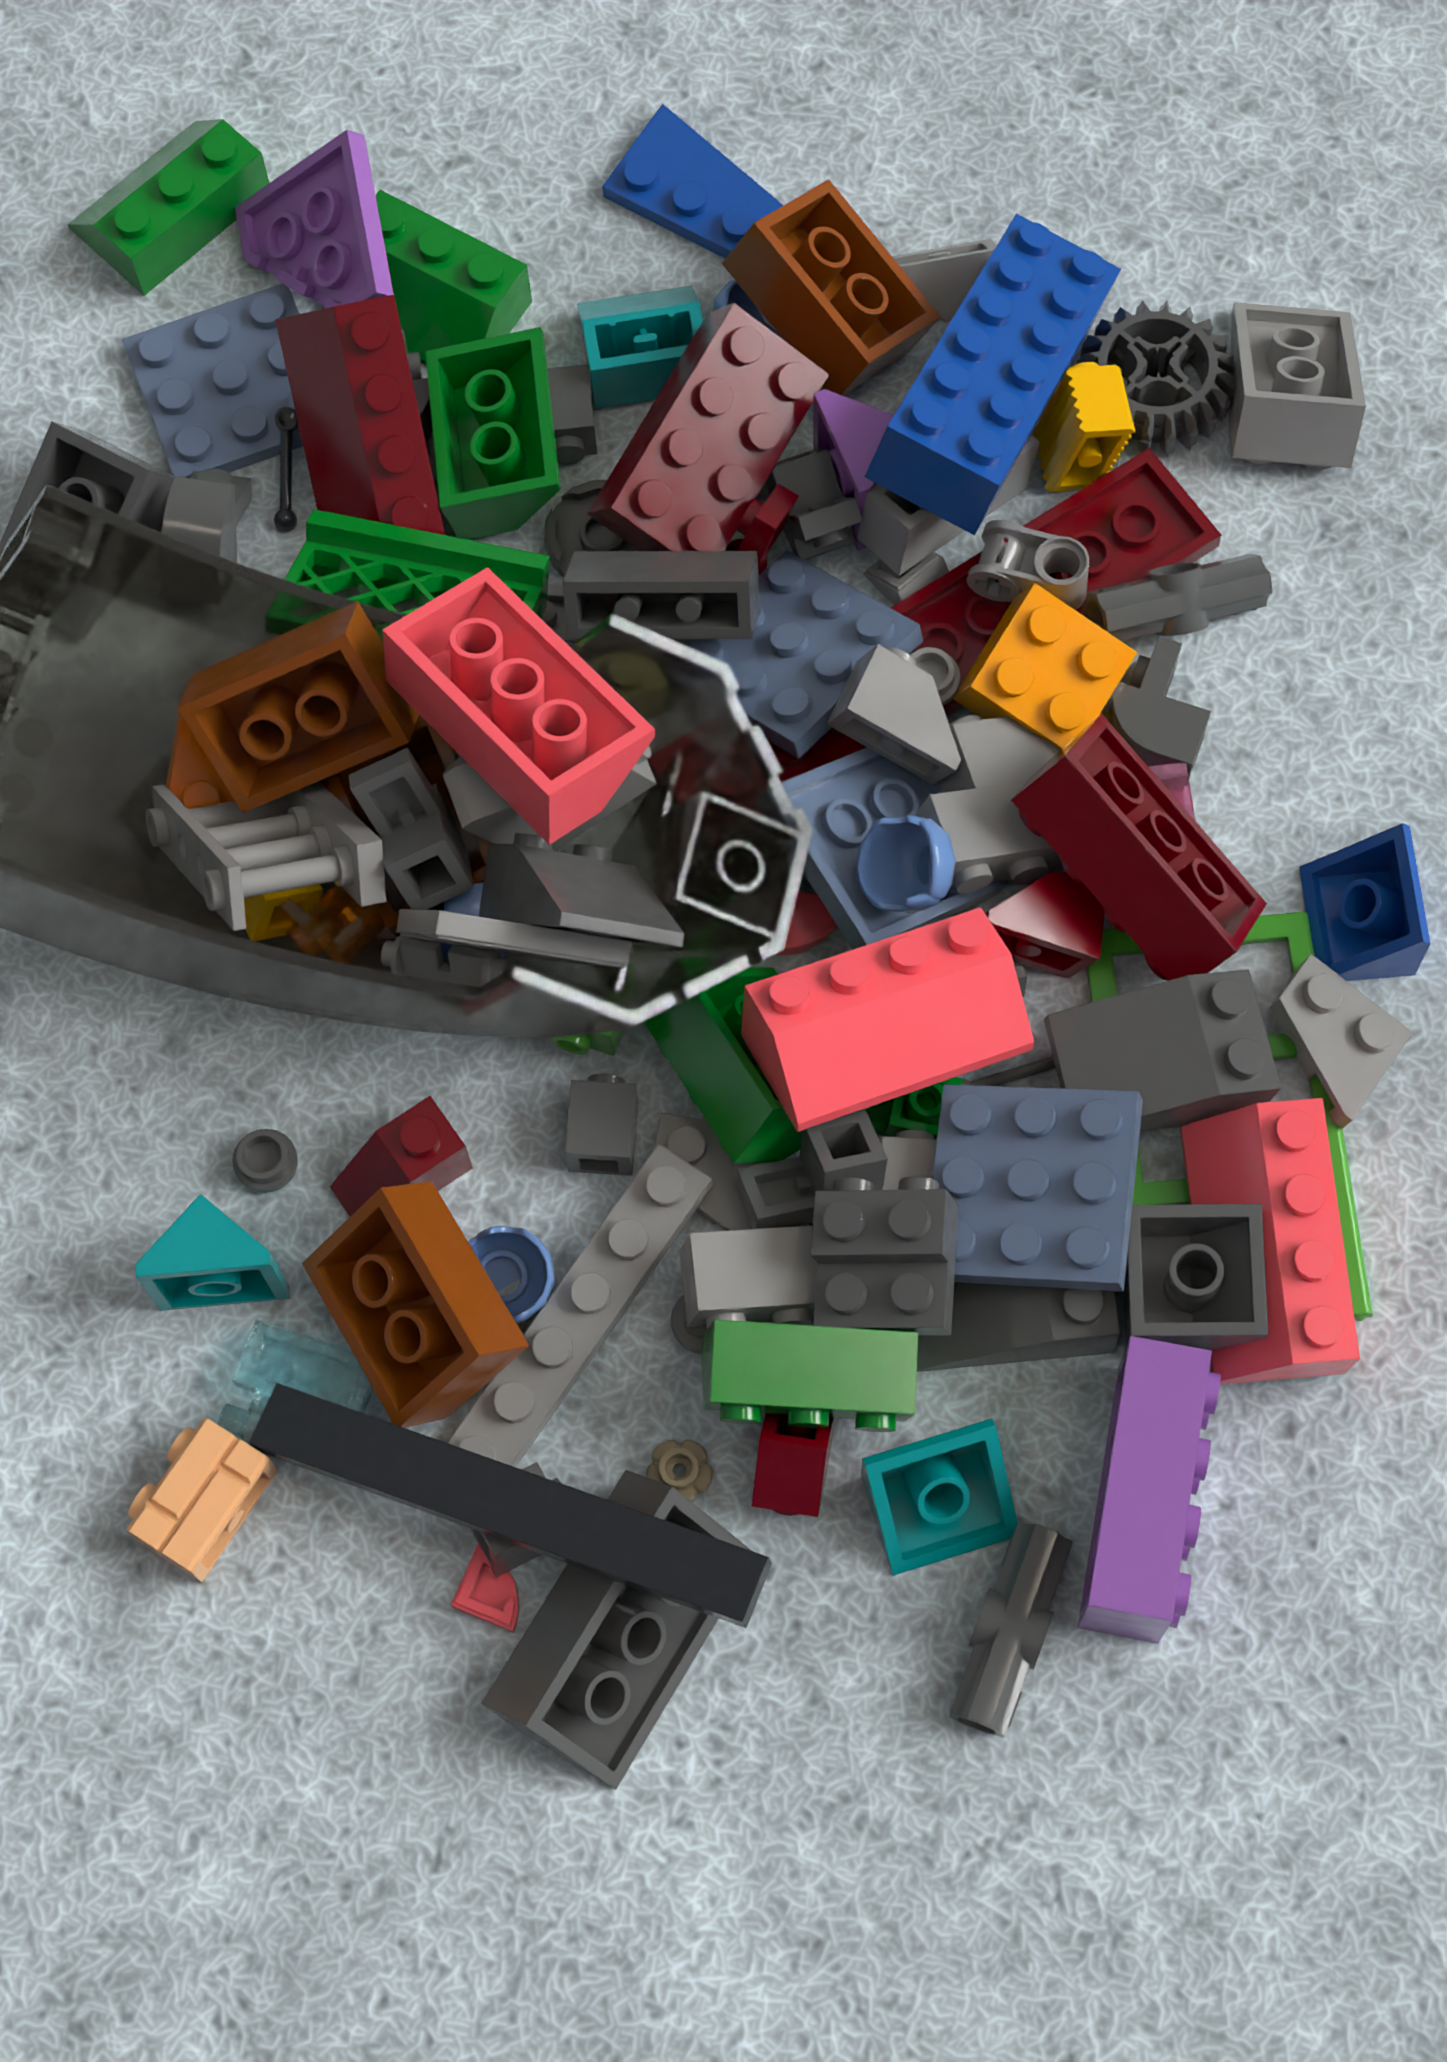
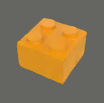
(1045, 668)

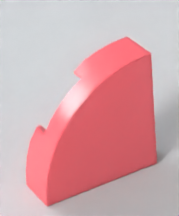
(809, 924)
(487, 1596)

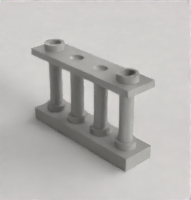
(269, 849)

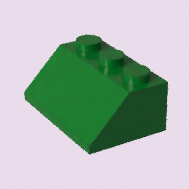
(173, 203)
(447, 281)
(492, 432)
(722, 1075)
(809, 1374)

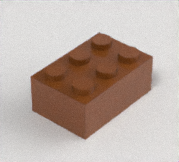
(831, 288)
(297, 708)
(414, 1304)

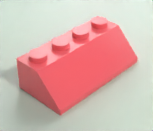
(516, 703)
(886, 1018)
(1281, 1160)

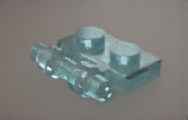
(297, 1362)

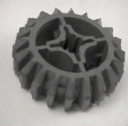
(1161, 346)

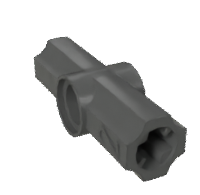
(1180, 597)
(1011, 1629)

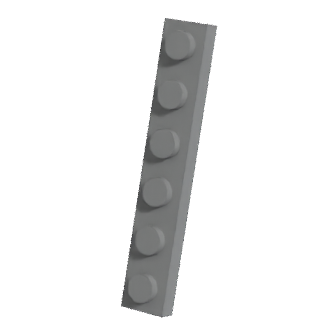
(584, 1308)

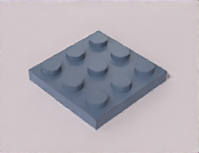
(217, 382)
(805, 649)
(841, 807)
(1040, 1183)

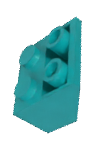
(636, 342)

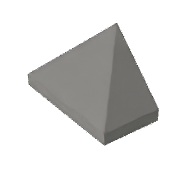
(946, 273)

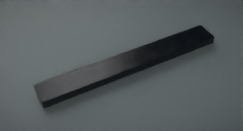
(513, 1505)

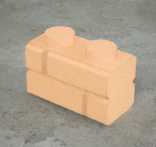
(200, 1497)

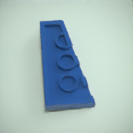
(687, 186)

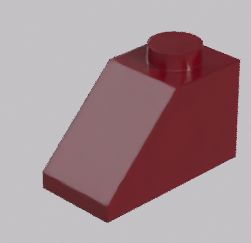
(1051, 925)
(405, 1151)
(791, 1466)

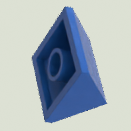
(1368, 907)

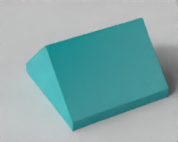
(208, 1263)
(940, 1496)

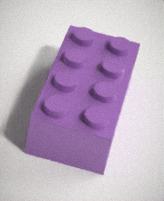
(1146, 1491)

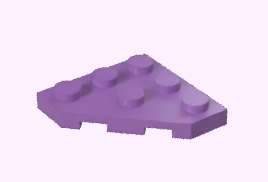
(320, 226)

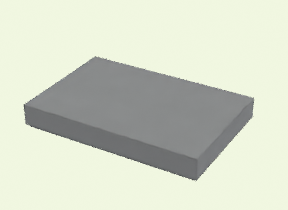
(512, 938)

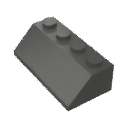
(605, 1653)

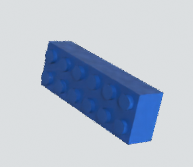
(992, 374)

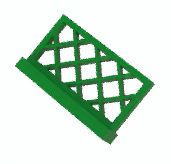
(407, 563)

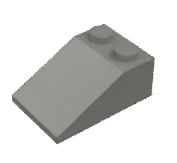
(1294, 386)

